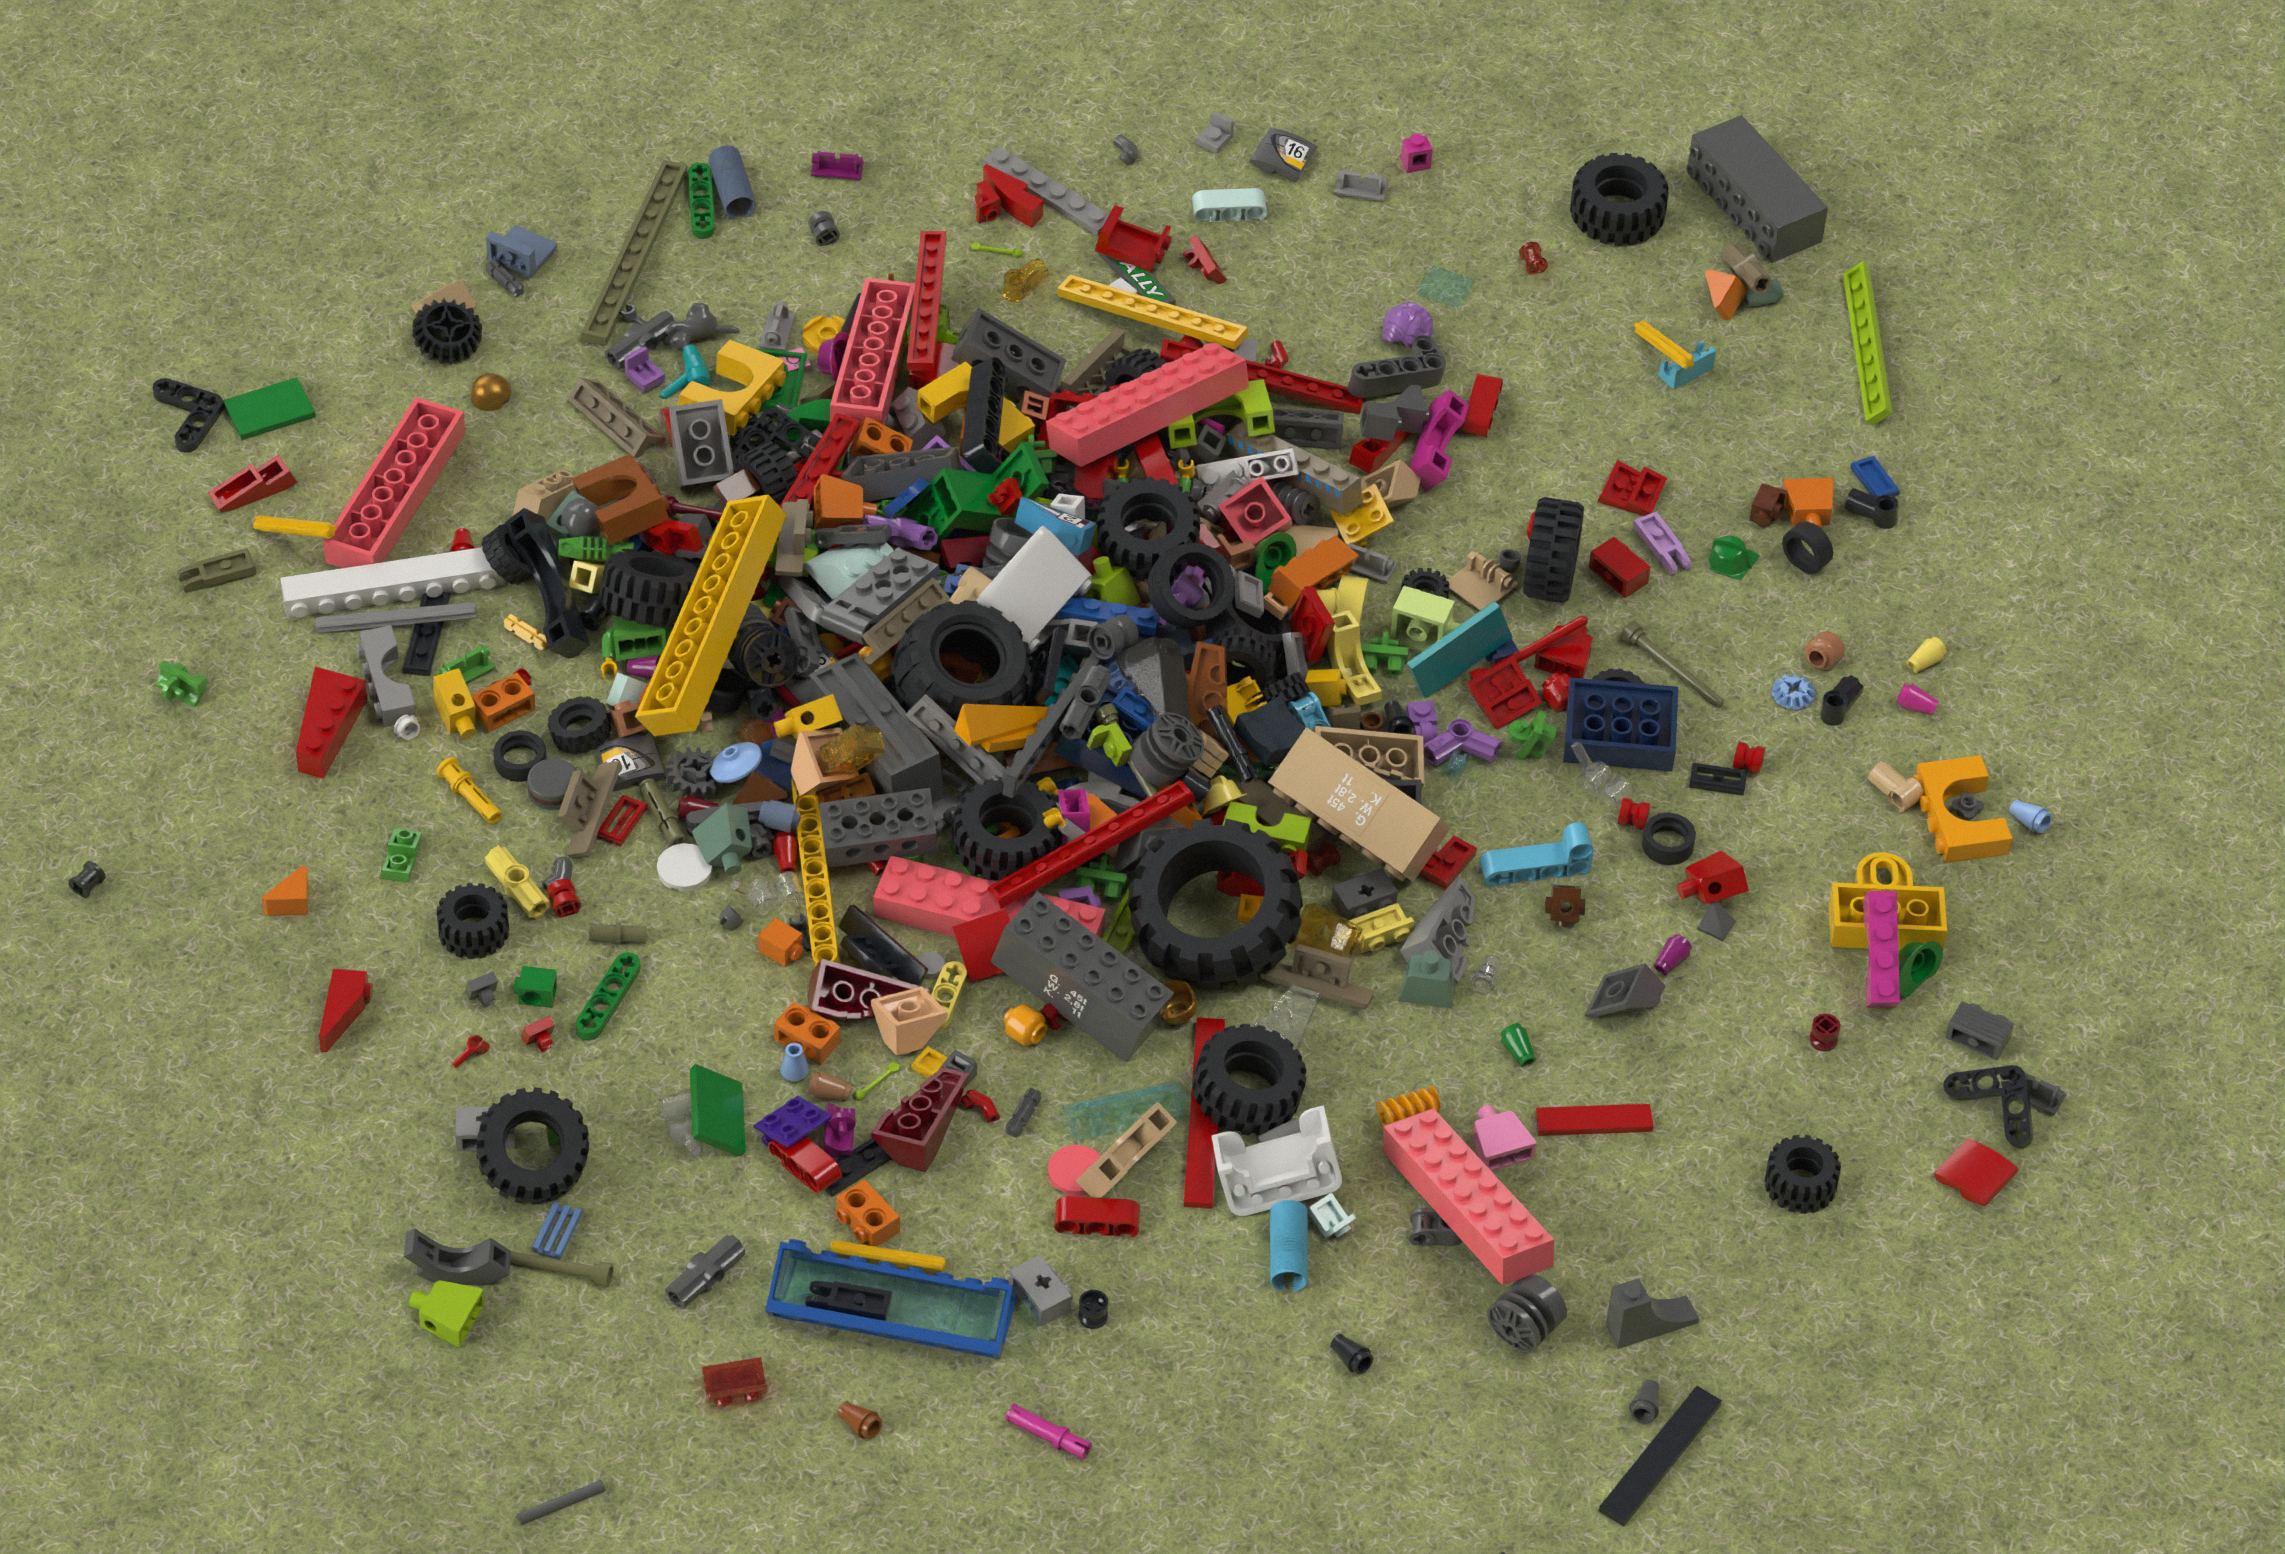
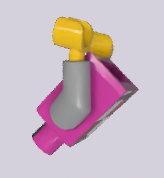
(1072, 811)

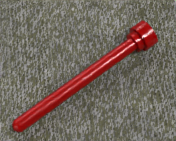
(1540, 644)

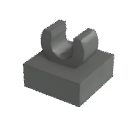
(482, 988)

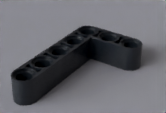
(983, 417)

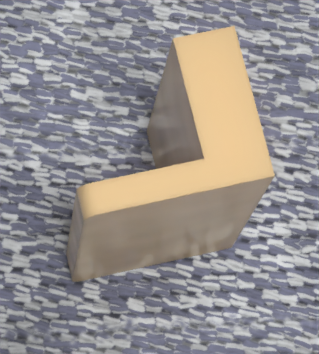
(455, 289)

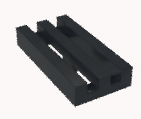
(1717, 781)

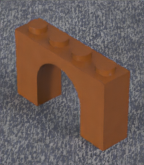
(618, 479)

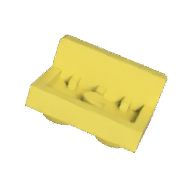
(1383, 928)

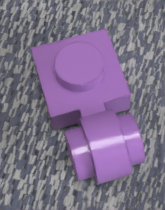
(1424, 719)

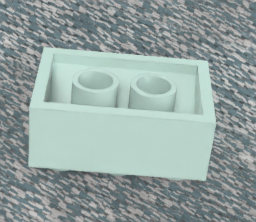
(843, 566)

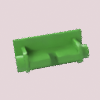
(472, 666)

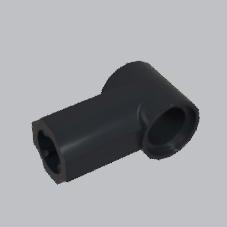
(1880, 509)
(1840, 700)

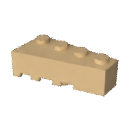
(1384, 753)

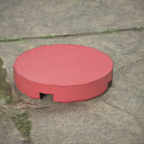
(1068, 1165)

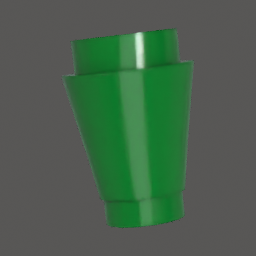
(1518, 1044)

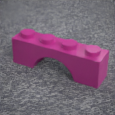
(1444, 418)
(1883, 955)

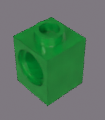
(536, 986)

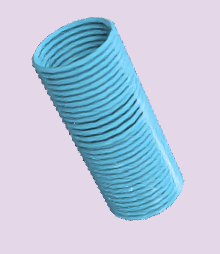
(1289, 1220)

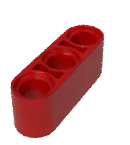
(1482, 404)
(807, 1163)
(1097, 1215)

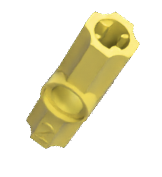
(517, 882)

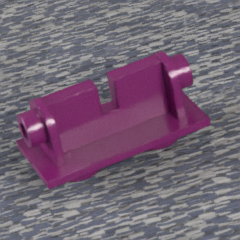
(847, 167)

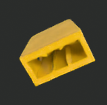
(454, 703)
(818, 714)

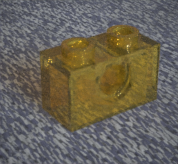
(852, 749)
(1343, 933)

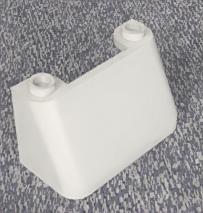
(1036, 585)
(1280, 1168)

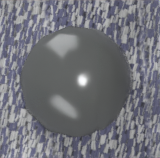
(580, 518)

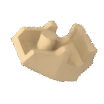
(1212, 756)

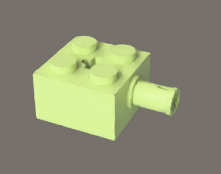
(1421, 619)

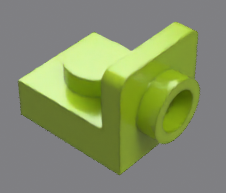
(1113, 741)

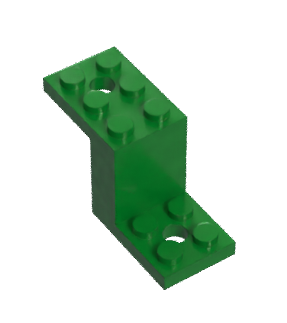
(962, 499)

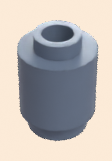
(779, 815)

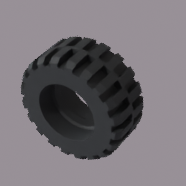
(1616, 220)
(1146, 500)
(1553, 549)
(646, 586)
(996, 856)
(1257, 1052)
(543, 1109)

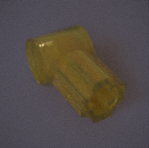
(1021, 280)

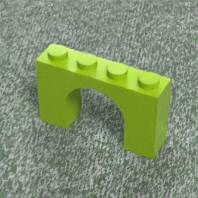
(1249, 404)

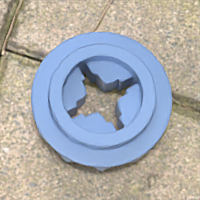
(1796, 700)

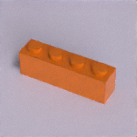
(1314, 568)

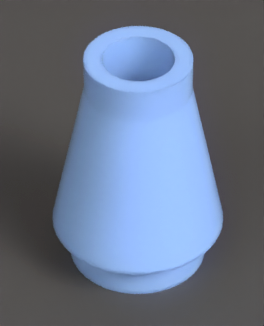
(2032, 816)
(794, 1063)

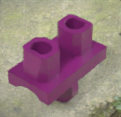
(839, 1131)

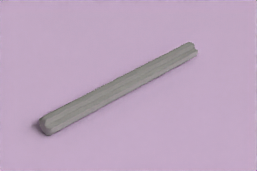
(396, 617)

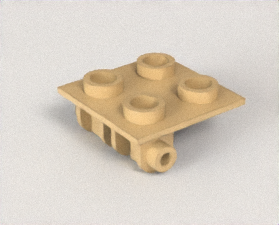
(1481, 582)

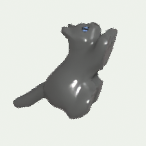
(698, 325)

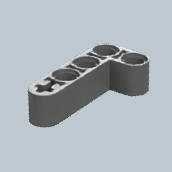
(1395, 375)

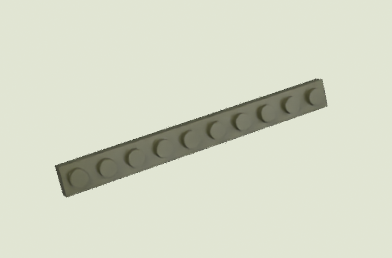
(634, 252)

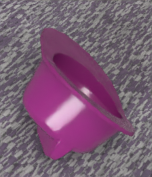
(831, 354)

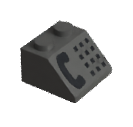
(1133, 848)

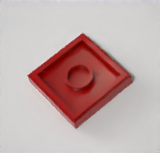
(1313, 622)

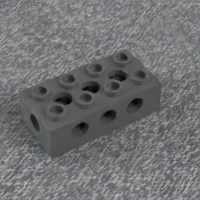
(1026, 361)
(878, 827)

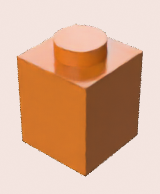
(780, 942)

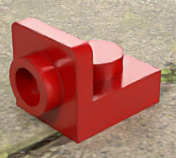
(987, 202)

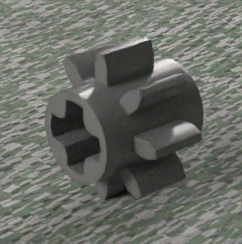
(761, 840)

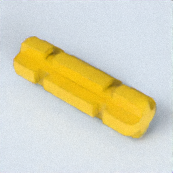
(526, 631)

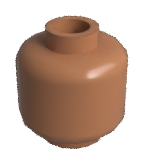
(1824, 651)

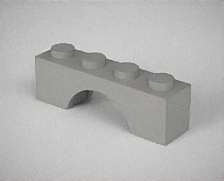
(380, 651)

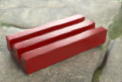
(613, 837)

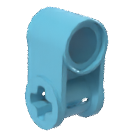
(1311, 715)

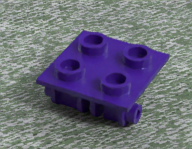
(791, 1122)

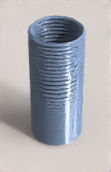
(733, 182)

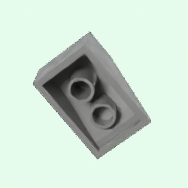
(700, 443)

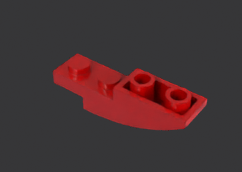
(672, 536)

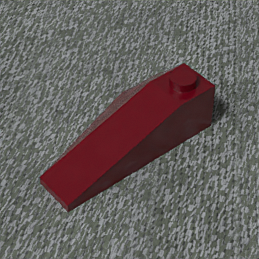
(919, 1124)

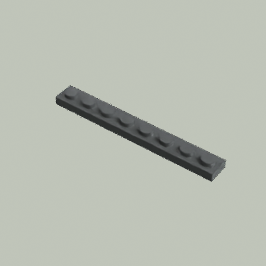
(1045, 732)

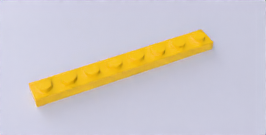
(1152, 312)

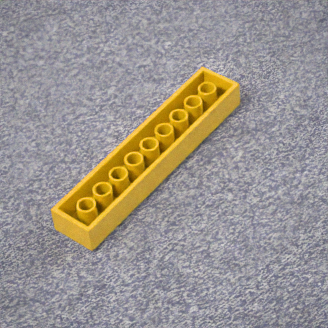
(711, 616)

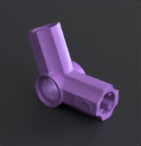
(905, 531)
(1187, 588)
(1463, 738)

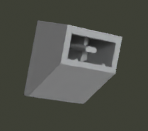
(912, 423)

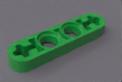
(701, 201)
(606, 996)

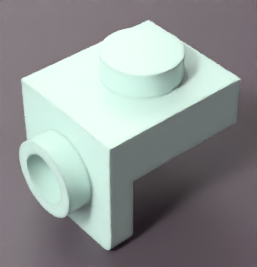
(1330, 1217)

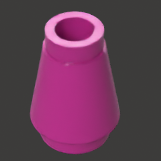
(1916, 699)

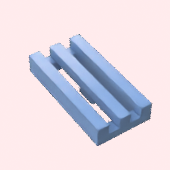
(564, 1213)

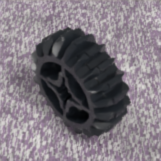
(445, 318)

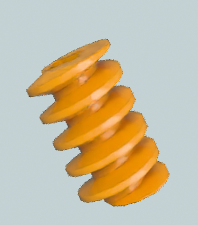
(1407, 1106)

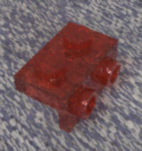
(734, 1381)

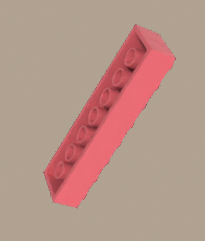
(874, 351)
(1147, 404)
(395, 485)
(944, 898)
(1468, 1196)

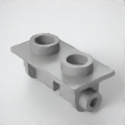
(1370, 187)
(777, 328)
(1222, 491)
(1373, 564)

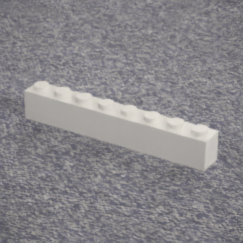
(387, 582)

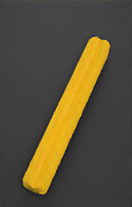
(1664, 344)
(294, 526)
(900, 1258)

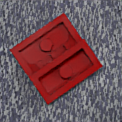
(1642, 486)
(1503, 692)
(978, 942)
(1976, 1172)

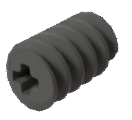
(1298, 503)

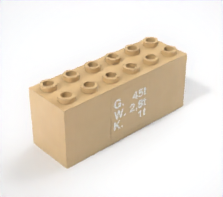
(1358, 806)

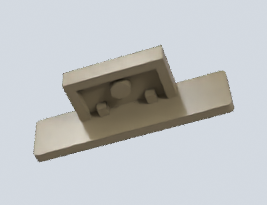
(794, 538)
(586, 805)
(1320, 973)

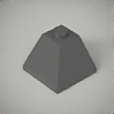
(1626, 992)

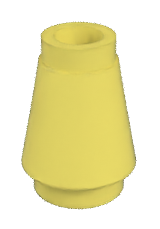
(1928, 654)

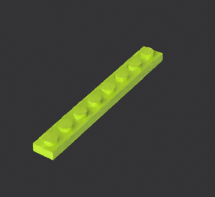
(1867, 343)

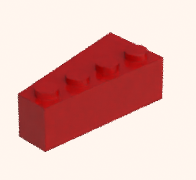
(328, 718)

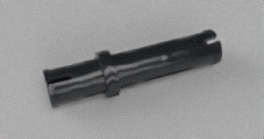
(1231, 744)

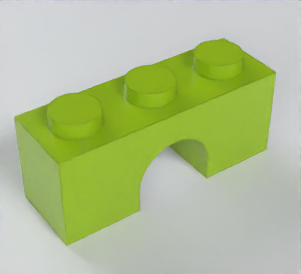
(1290, 833)

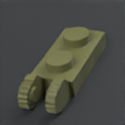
(216, 570)

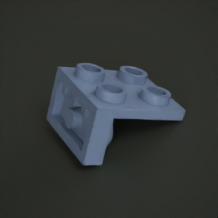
(520, 250)

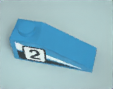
(1070, 530)

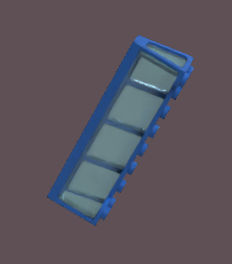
(922, 1307)

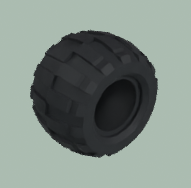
(968, 631)

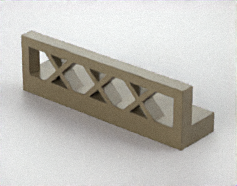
(1092, 367)
(614, 416)
(893, 626)

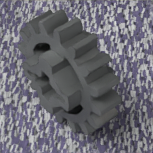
(692, 774)

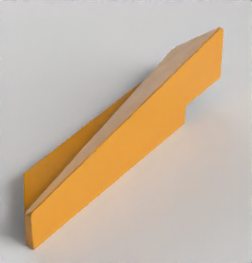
(998, 725)

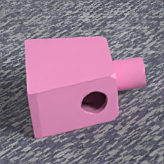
(1502, 1139)

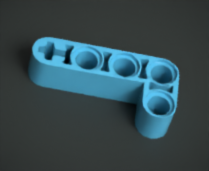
(1540, 861)

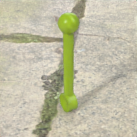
(1016, 252)
(892, 1068)

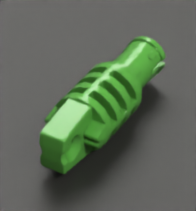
(591, 548)

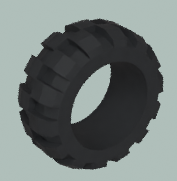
(1203, 851)

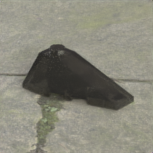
(1158, 673)

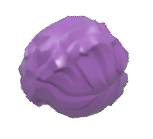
(1406, 322)

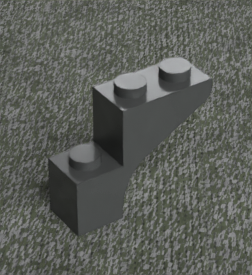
(1403, 414)

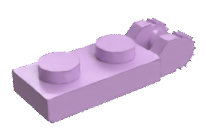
(1661, 542)

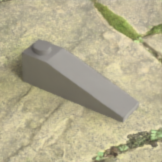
(1444, 928)

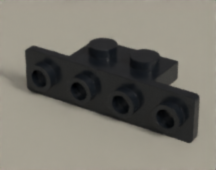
(877, 949)

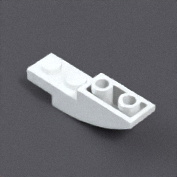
(1268, 465)

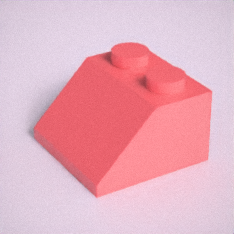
(1255, 512)

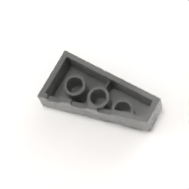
(892, 473)

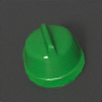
(1271, 554)
(1731, 557)
(1917, 964)

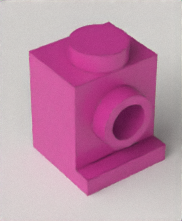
(1416, 147)

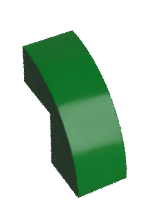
(811, 415)

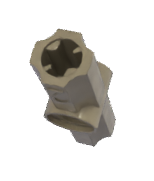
(1747, 269)

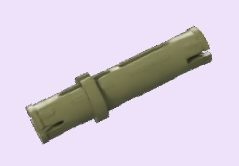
(666, 820)

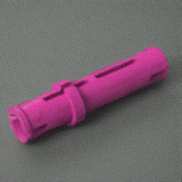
(1058, 1436)

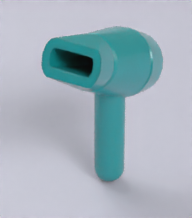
(694, 371)

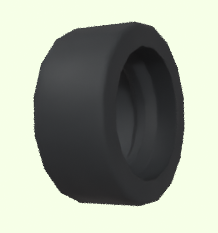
(1815, 539)
(732, 697)
(513, 740)
(1665, 854)

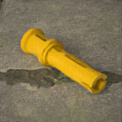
(462, 783)

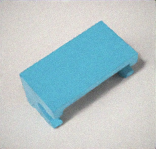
(1676, 376)

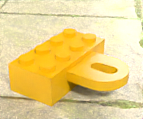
(1919, 908)

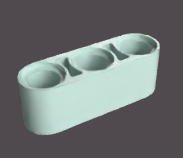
(1229, 205)

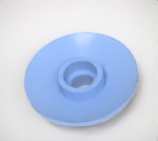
(736, 762)

